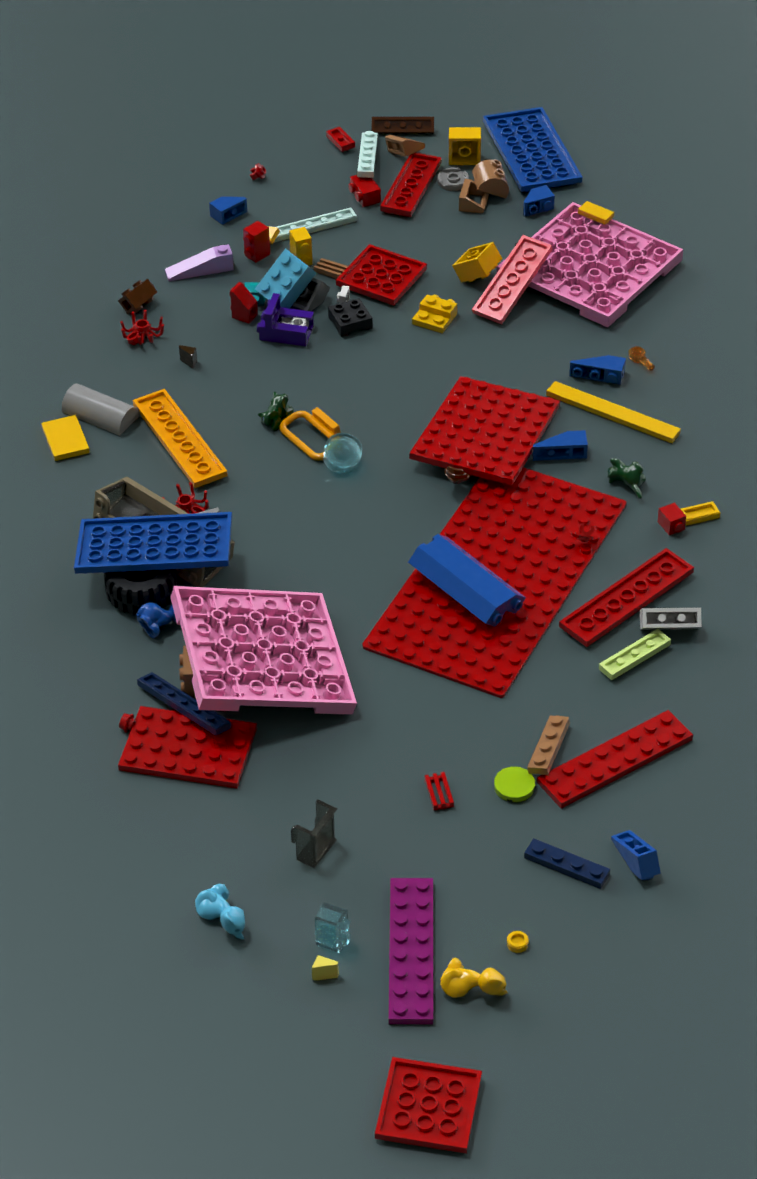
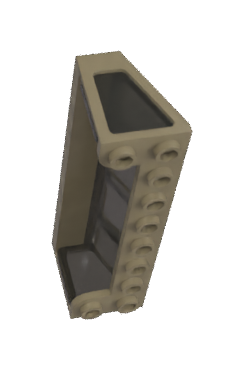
(131, 499)

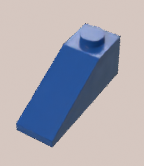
(562, 446)
(637, 854)

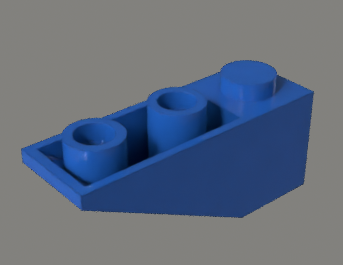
(603, 369)

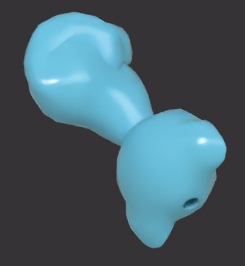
(213, 904)

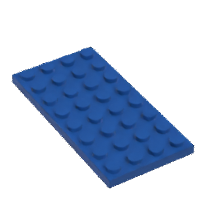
(532, 149)
(153, 542)

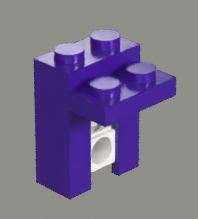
(285, 324)

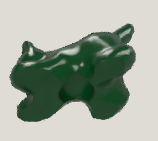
(276, 411)
(630, 475)

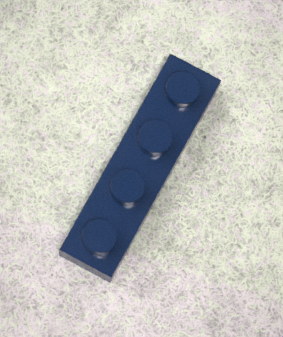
(567, 863)

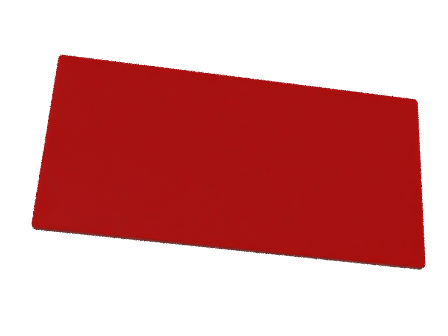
(527, 541)

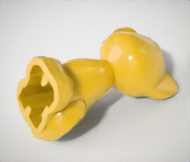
(458, 981)

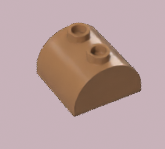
(491, 178)

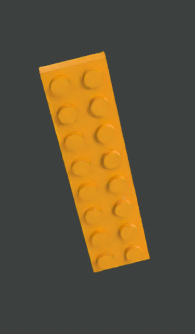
(180, 438)

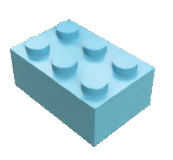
(286, 277)

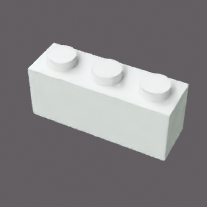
(670, 618)

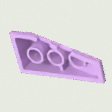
(208, 262)

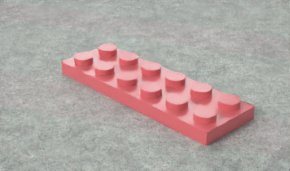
(512, 279)

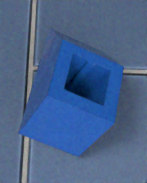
(538, 200)

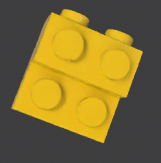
(435, 313)

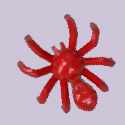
(140, 329)
(188, 503)

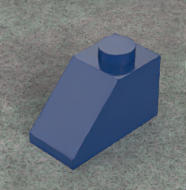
(227, 208)

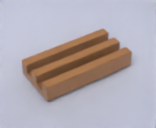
(329, 268)

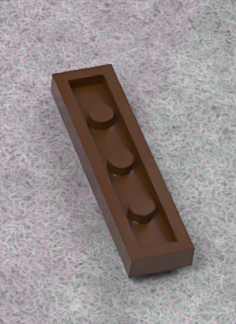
(402, 124)

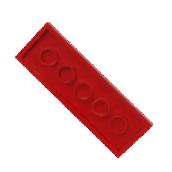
(411, 184)

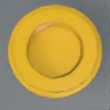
(517, 941)

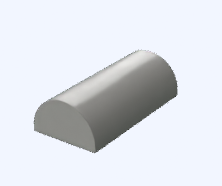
(99, 409)

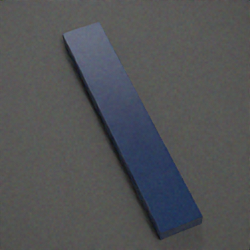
(183, 703)

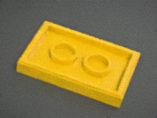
(65, 437)

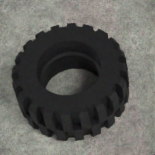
(132, 595)

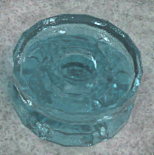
(340, 444)

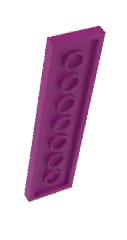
(411, 951)

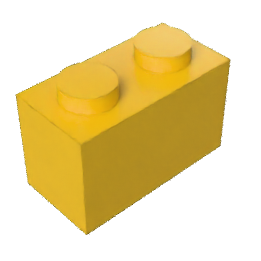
(301, 244)

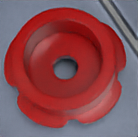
(126, 722)

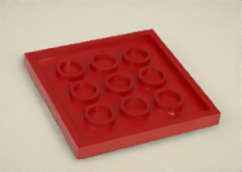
(381, 274)
(428, 1105)

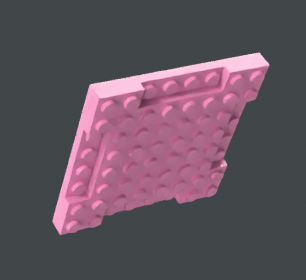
(599, 264)
(262, 649)

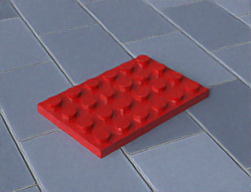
(178, 748)

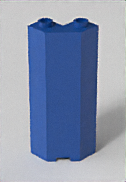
(466, 579)

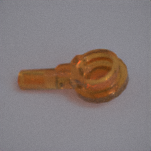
(638, 355)

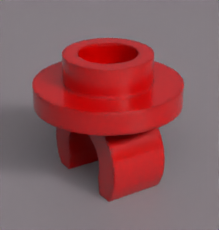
(258, 172)
(584, 536)

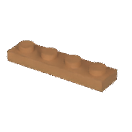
(548, 745)

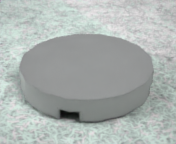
(452, 178)

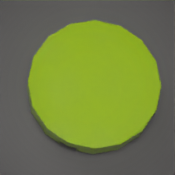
(514, 784)

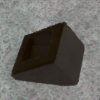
(188, 355)

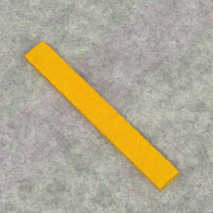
(613, 412)

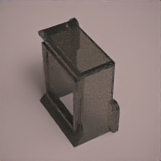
(314, 844)

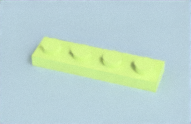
(634, 654)

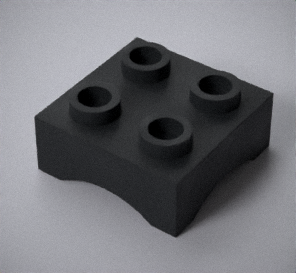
(350, 316)

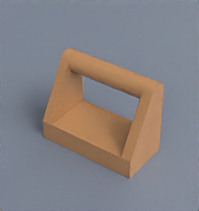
(403, 146)
(468, 205)

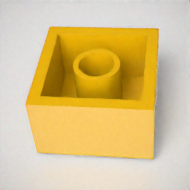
(464, 145)
(477, 262)

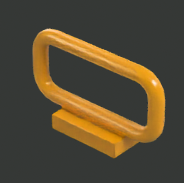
(318, 420)

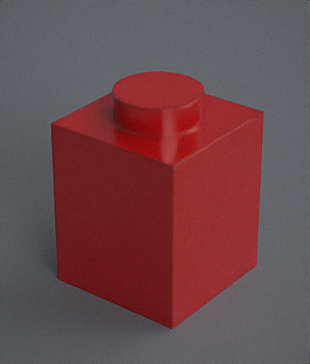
(671, 518)

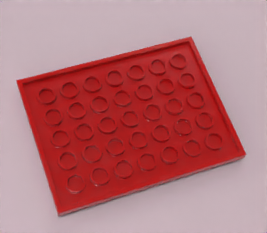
(485, 430)

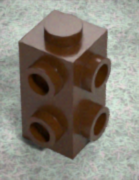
(141, 293)

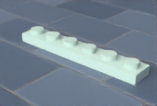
(367, 154)

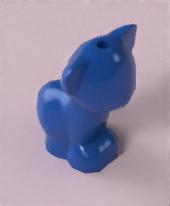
(152, 616)

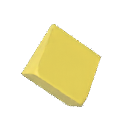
(324, 968)

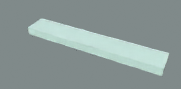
(318, 223)

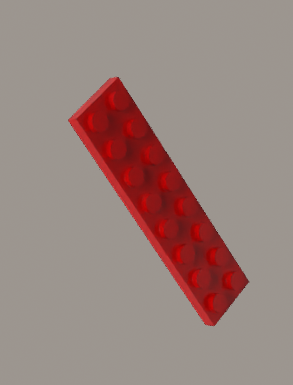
(626, 597)
(614, 759)

